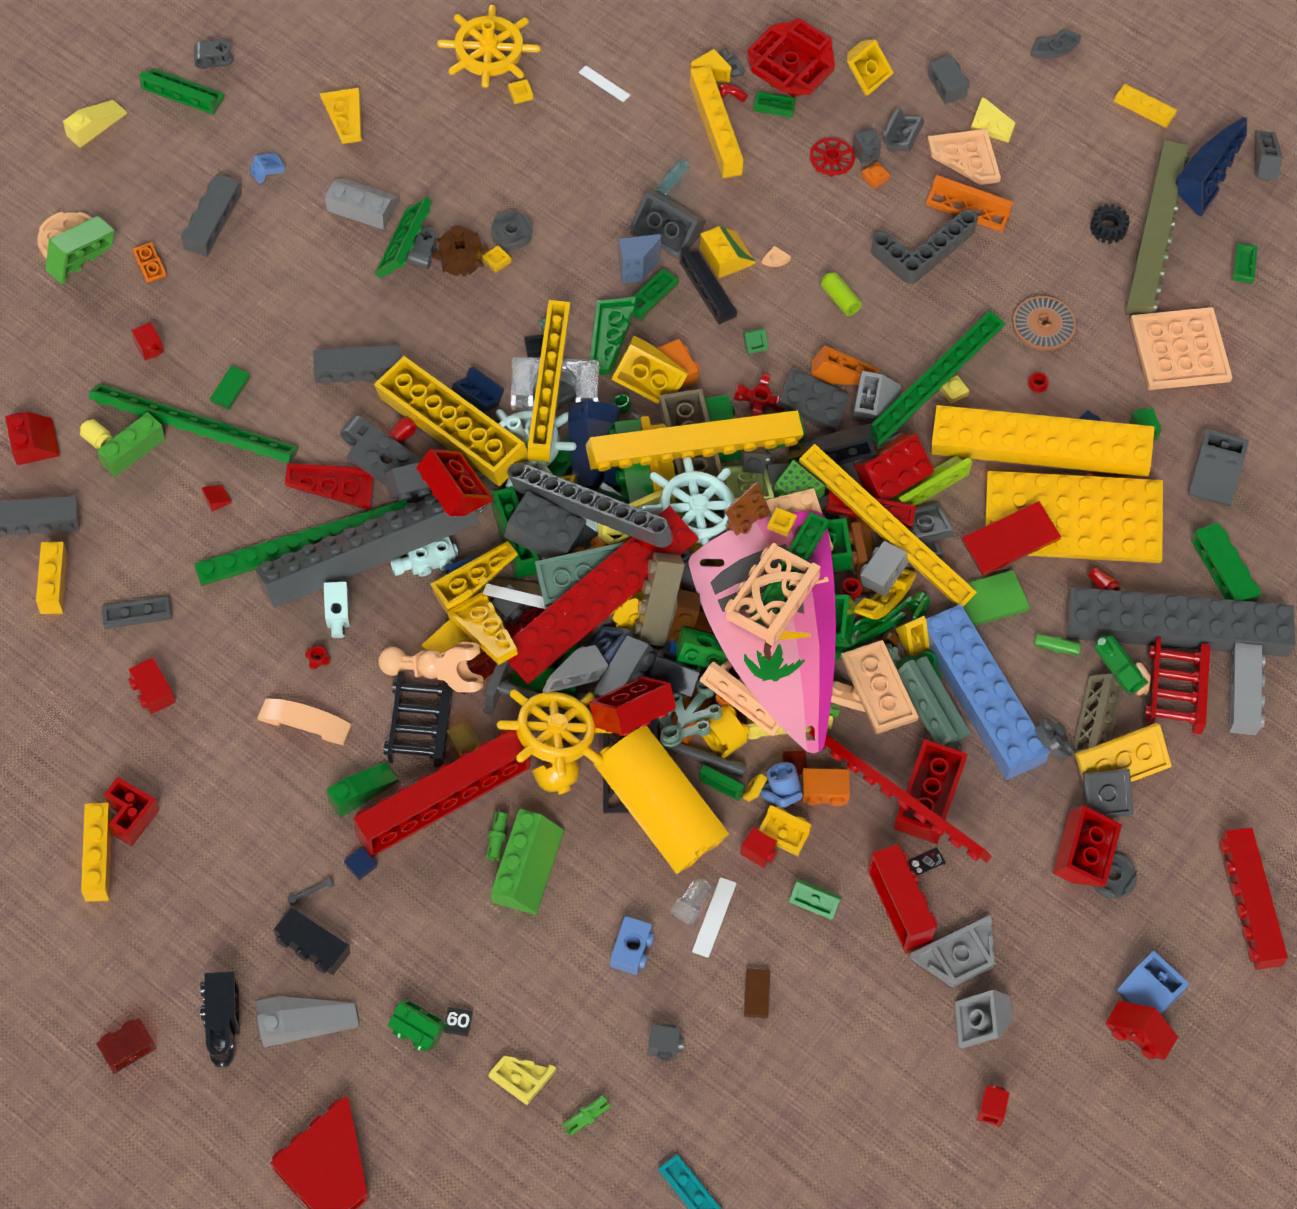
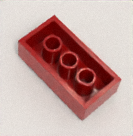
(932, 784)

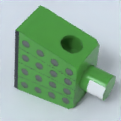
(798, 479)

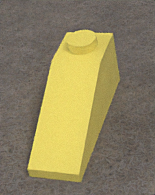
(91, 121)

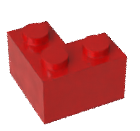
(134, 810)
(1144, 1027)

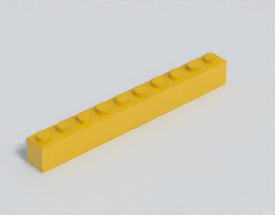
(694, 440)

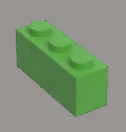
(131, 444)

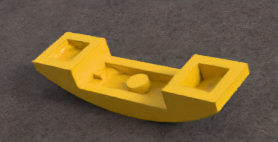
(879, 605)

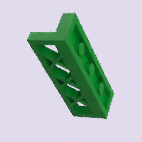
(181, 90)

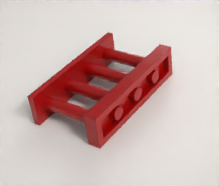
(1199, 678)

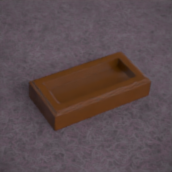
(757, 993)

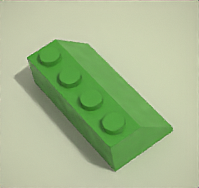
(527, 862)

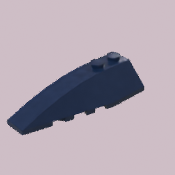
(1208, 166)

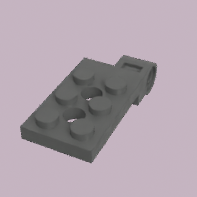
(371, 445)

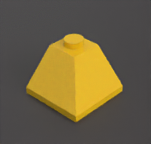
(869, 65)

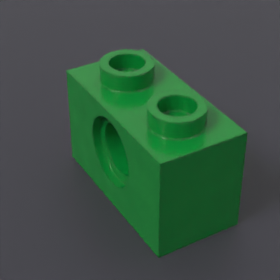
(699, 648)

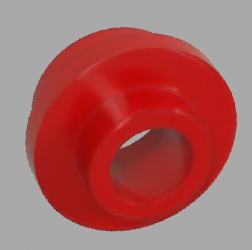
(1038, 378)

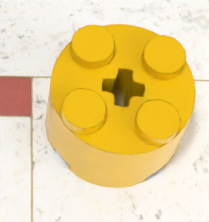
(726, 733)

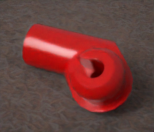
(734, 91)

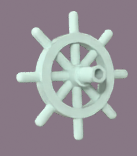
(515, 423)
(697, 505)

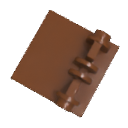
(746, 510)

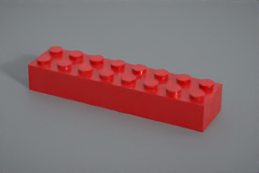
(440, 793)

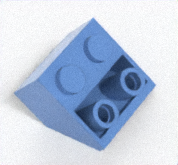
(1153, 984)

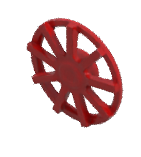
(832, 157)

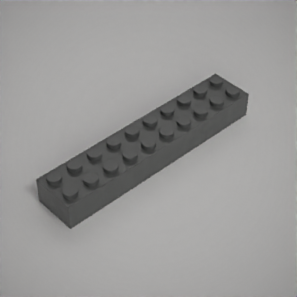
(358, 549)
(1179, 620)

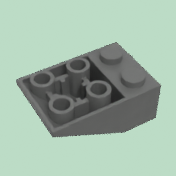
(1218, 467)

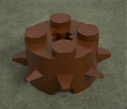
(460, 251)

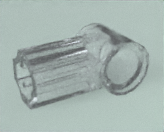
(689, 906)

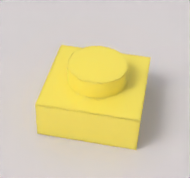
(954, 390)

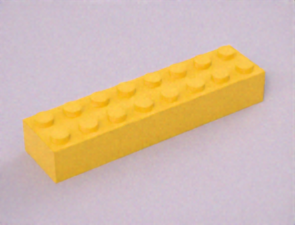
(451, 420)

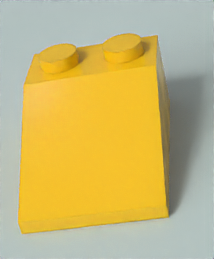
(648, 371)

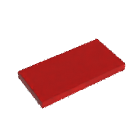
(1011, 538)

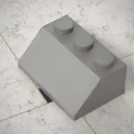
(361, 202)

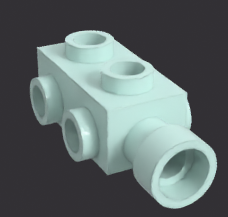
(432, 558)

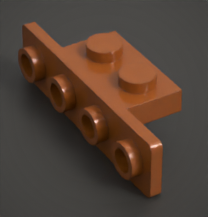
(861, 545)

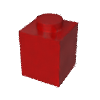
(147, 341)
(759, 848)
(993, 1105)

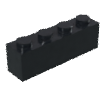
(841, 446)

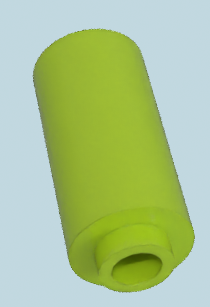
(841, 293)

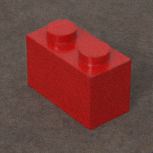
(151, 685)

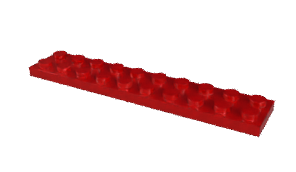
(592, 600)

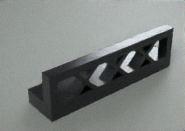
(707, 285)

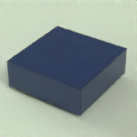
(360, 863)

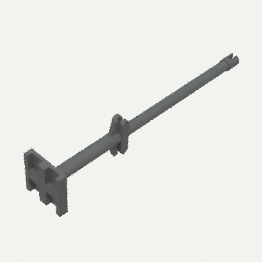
(499, 685)

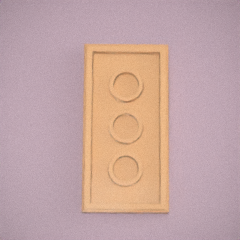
(879, 687)

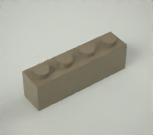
(659, 598)

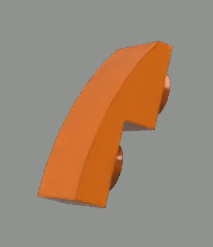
(149, 262)

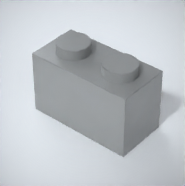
(883, 568)

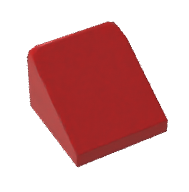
(215, 496)

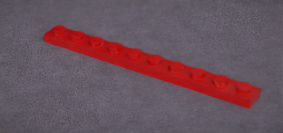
(905, 800)

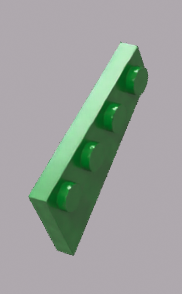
(610, 330)

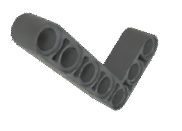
(915, 265)

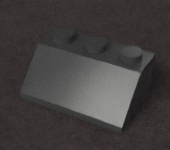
(665, 217)

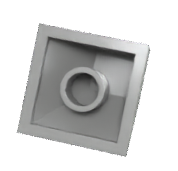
(982, 1017)

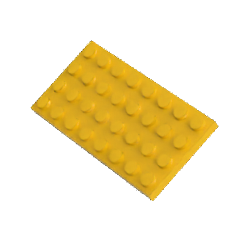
(1092, 514)

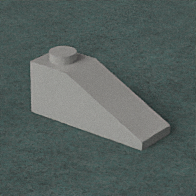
(580, 668)

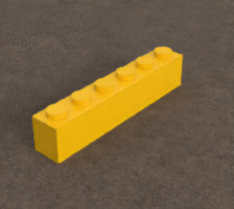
(716, 122)

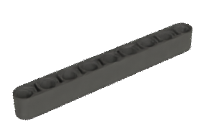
(591, 505)

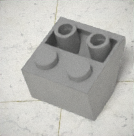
(874, 396)

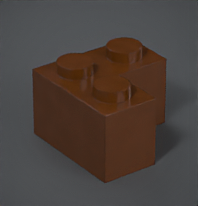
(687, 615)

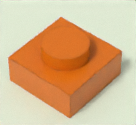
(875, 175)

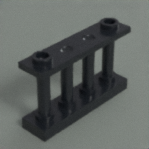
(437, 731)

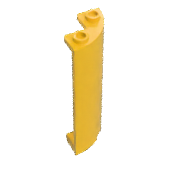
(661, 798)

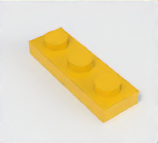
(1145, 105)

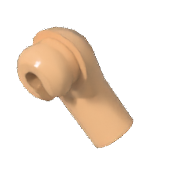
(1145, 689)

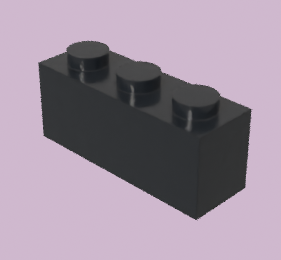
(311, 942)

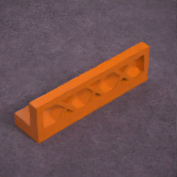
(971, 200)

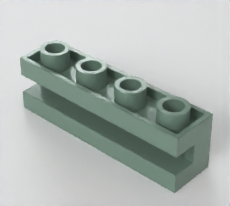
(933, 702)

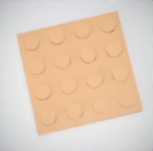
(1180, 348)

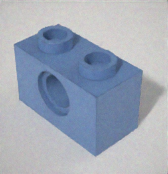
(632, 932)

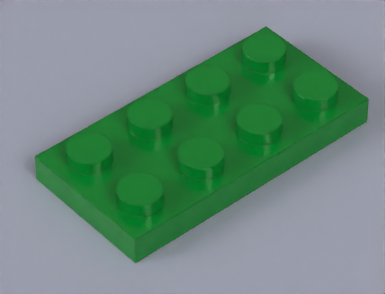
(403, 237)

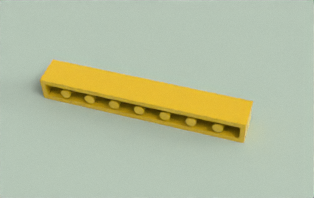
(548, 381)

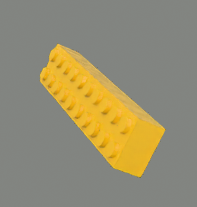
(1043, 440)

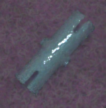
(673, 177)

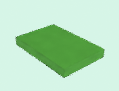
(996, 598)

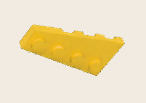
(482, 624)

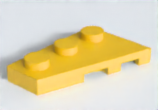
(345, 113)

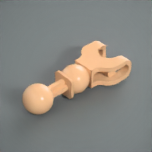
(448, 666)

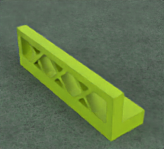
(942, 478)

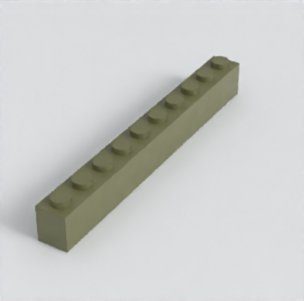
(1156, 230)

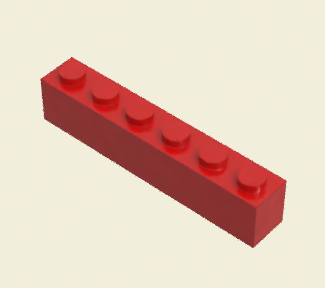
(1253, 898)

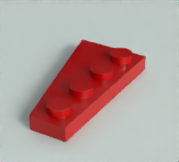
(337, 483)

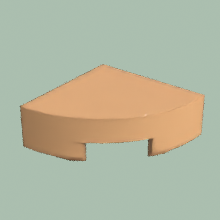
(776, 258)

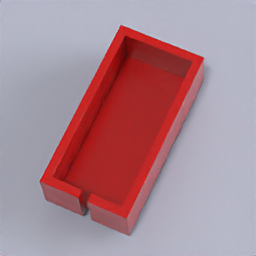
(902, 898)

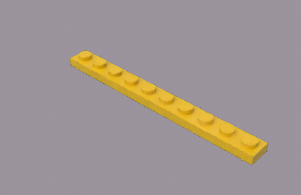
(887, 526)

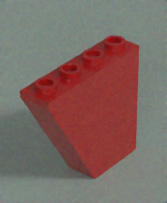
(325, 1162)

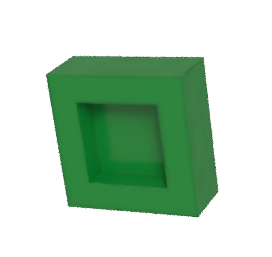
(755, 340)

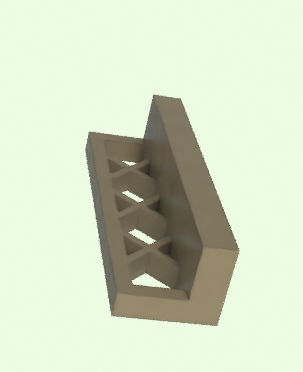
(1103, 715)

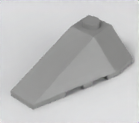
(294, 1019)

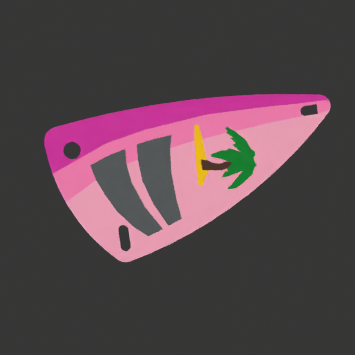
(798, 672)

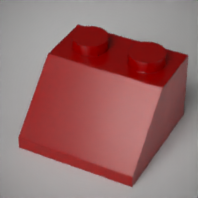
(31, 437)

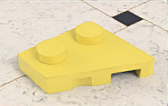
(995, 121)
(521, 1077)

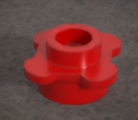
(316, 651)

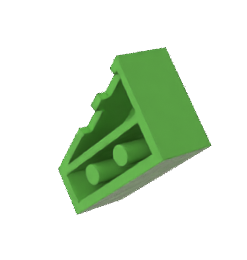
(76, 246)

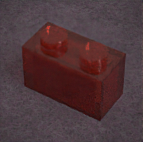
(125, 1045)

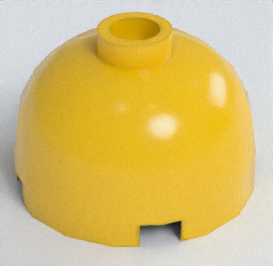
(549, 780)

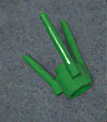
(917, 605)

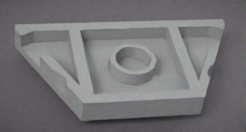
(959, 954)

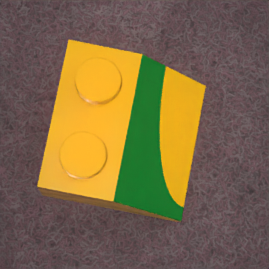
(725, 251)

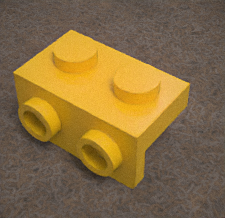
(787, 829)

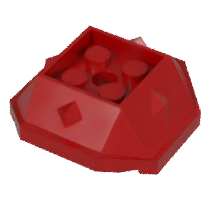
(792, 57)

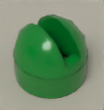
(624, 402)

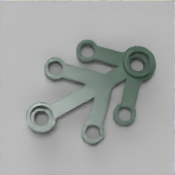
(673, 734)

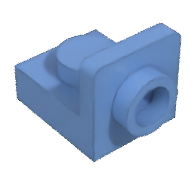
(266, 165)

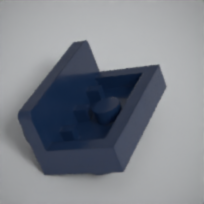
(479, 390)

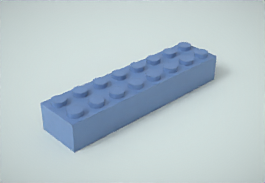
(984, 693)

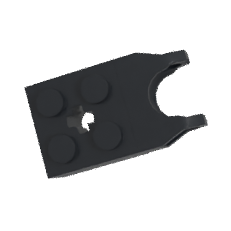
(220, 1014)

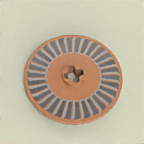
(1048, 337)

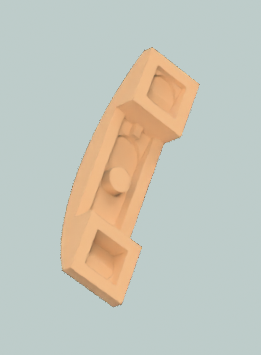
(305, 718)

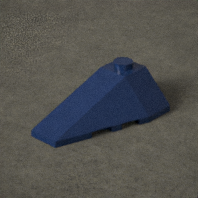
(585, 421)

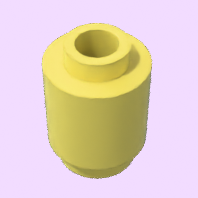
(95, 433)

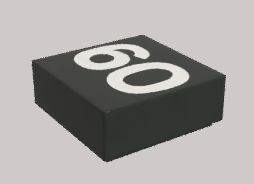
(458, 1021)

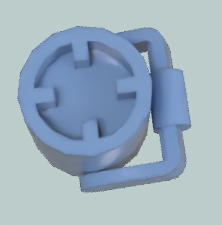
(784, 785)

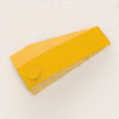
(472, 577)

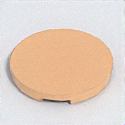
(56, 225)

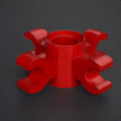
(762, 390)

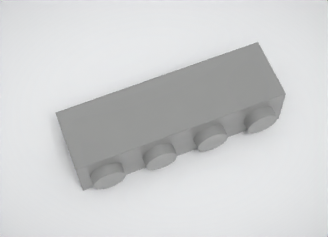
(1246, 689)

